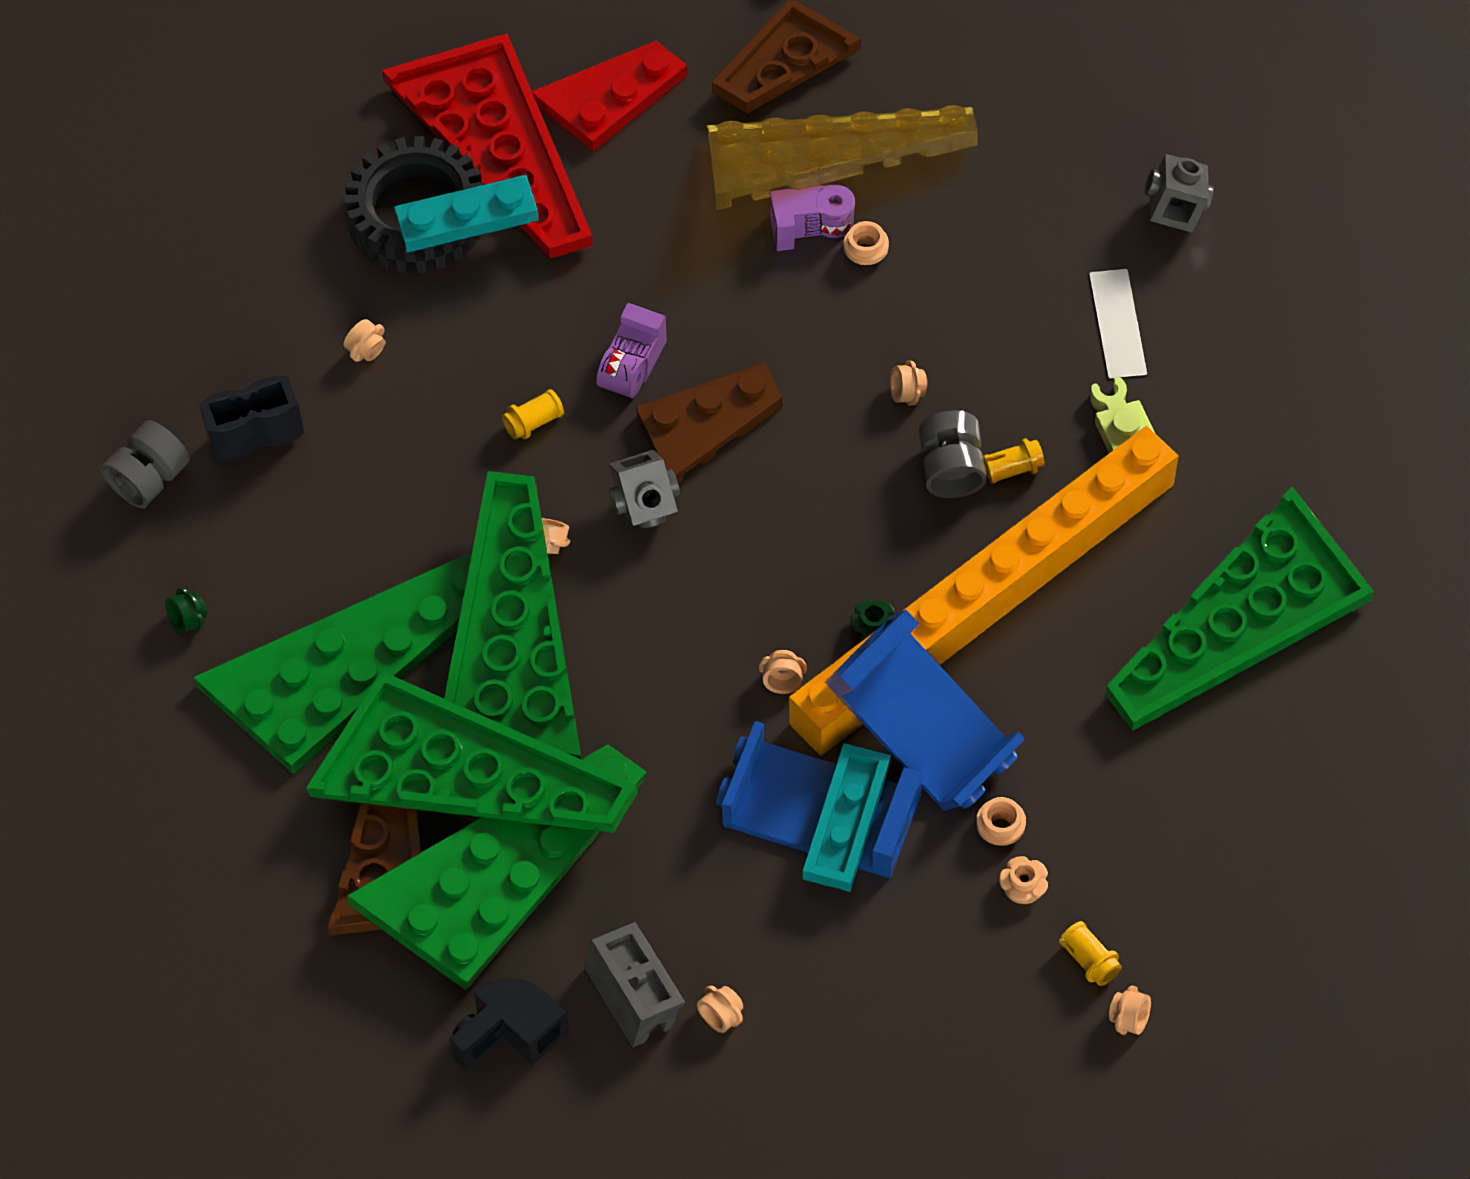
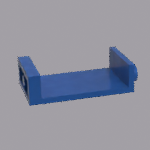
(922, 714)
(784, 791)

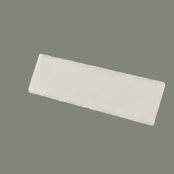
(1118, 323)

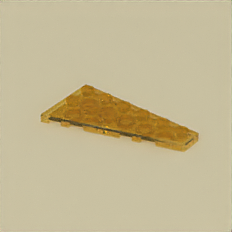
(826, 149)

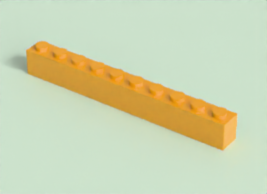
(1008, 570)

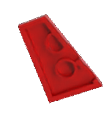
(611, 94)

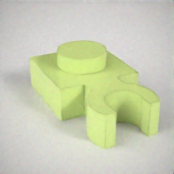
(1116, 418)

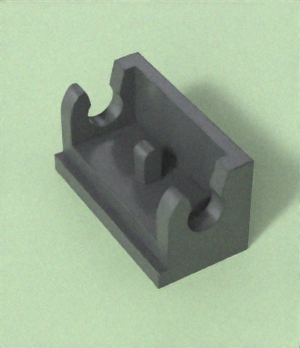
(633, 983)

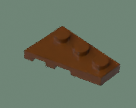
(783, 55)
(701, 419)
(379, 843)

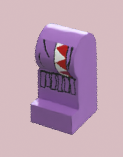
(810, 213)
(632, 351)

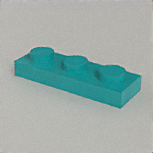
(466, 213)
(846, 817)

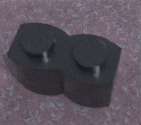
(252, 418)

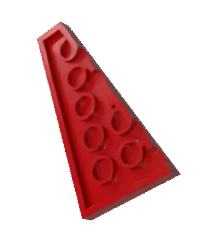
(487, 109)

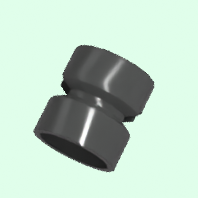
(952, 454)
(139, 470)

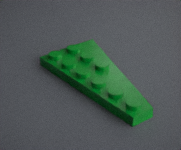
(1252, 605)
(508, 633)
(310, 682)
(446, 759)
(478, 885)

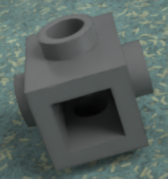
(1178, 192)
(643, 489)

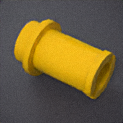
(532, 414)
(1014, 461)
(1095, 959)

